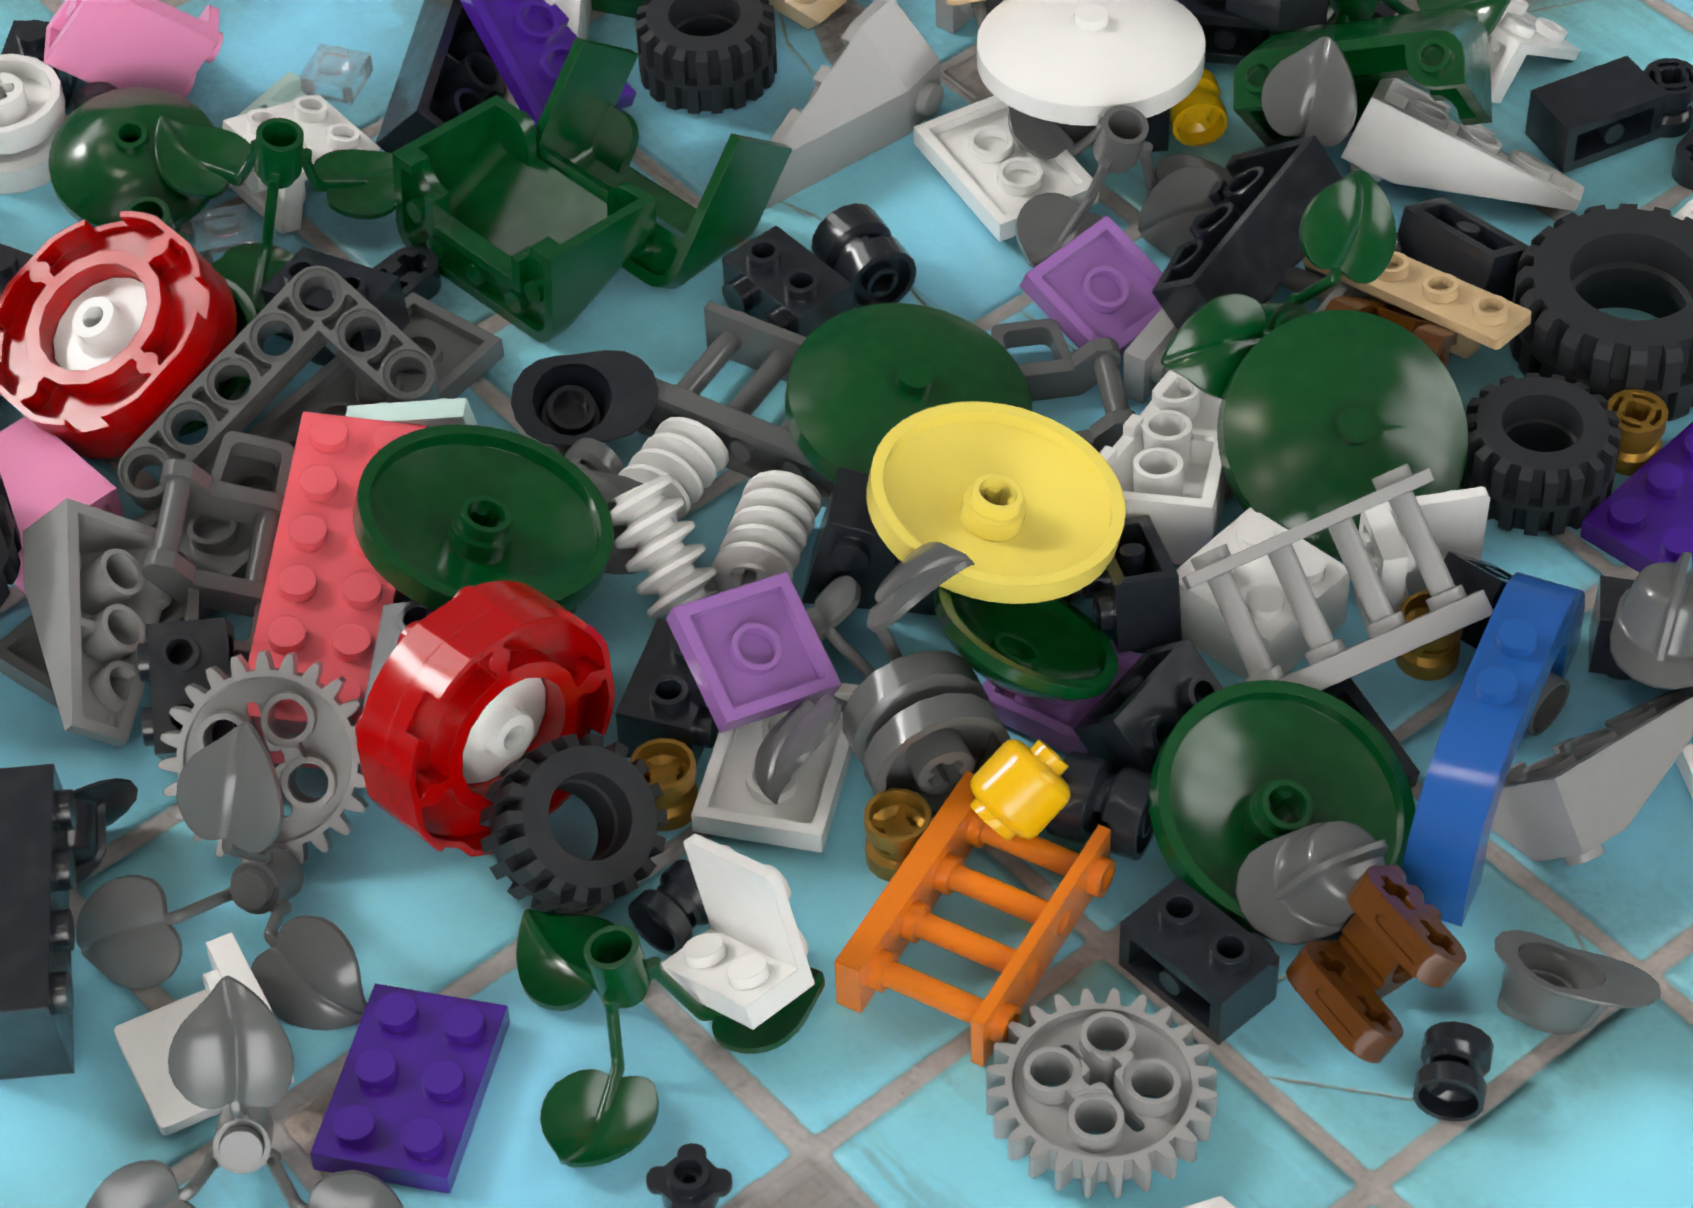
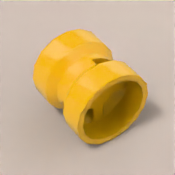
(1201, 115)

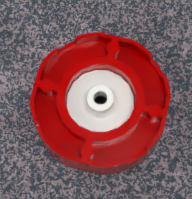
(110, 330)
(471, 696)

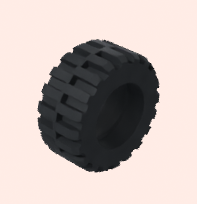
(1611, 262)

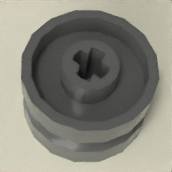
(922, 725)

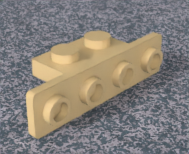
(1446, 301)

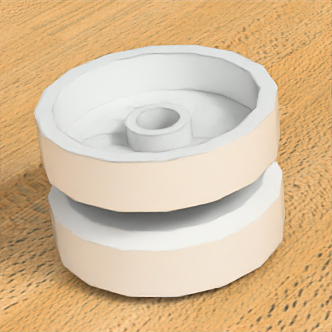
(29, 118)

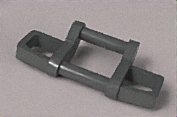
(1072, 373)
(207, 495)

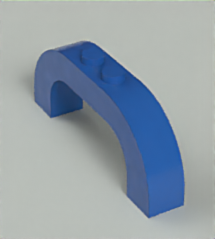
(1527, 637)

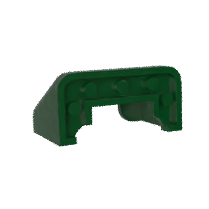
(1436, 48)
(510, 222)

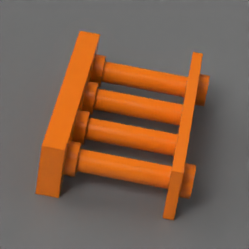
(937, 868)

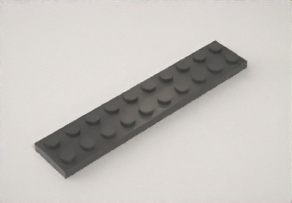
(223, 546)

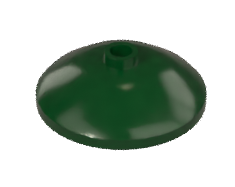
(100, 173)
(1029, 648)

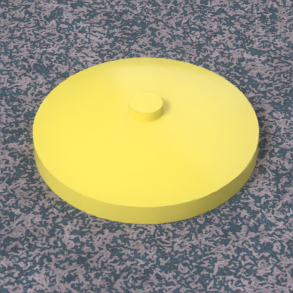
(1005, 490)

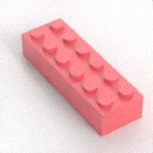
(319, 584)

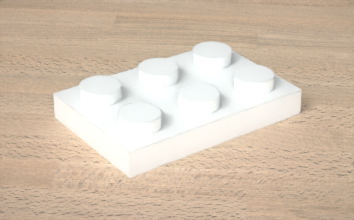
(990, 169)
(736, 808)

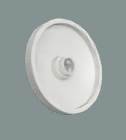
(1090, 55)

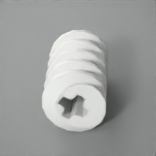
(685, 451)
(767, 529)
(660, 546)

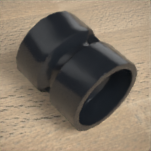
(865, 254)
(1105, 800)

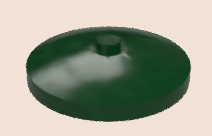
(880, 367)
(1332, 408)
(479, 509)
(1262, 766)

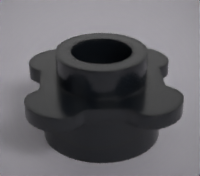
(689, 1163)

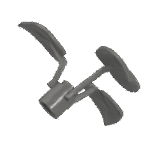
(1301, 97)
(1119, 138)
(810, 723)
(235, 797)
(239, 1057)

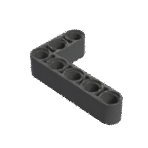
(272, 373)

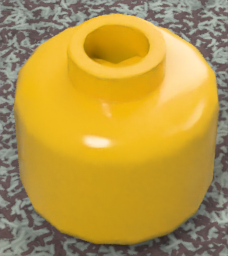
(1020, 789)

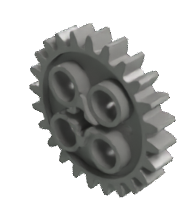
(325, 742)
(1101, 1092)

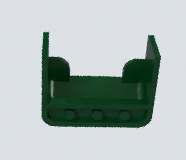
(593, 146)

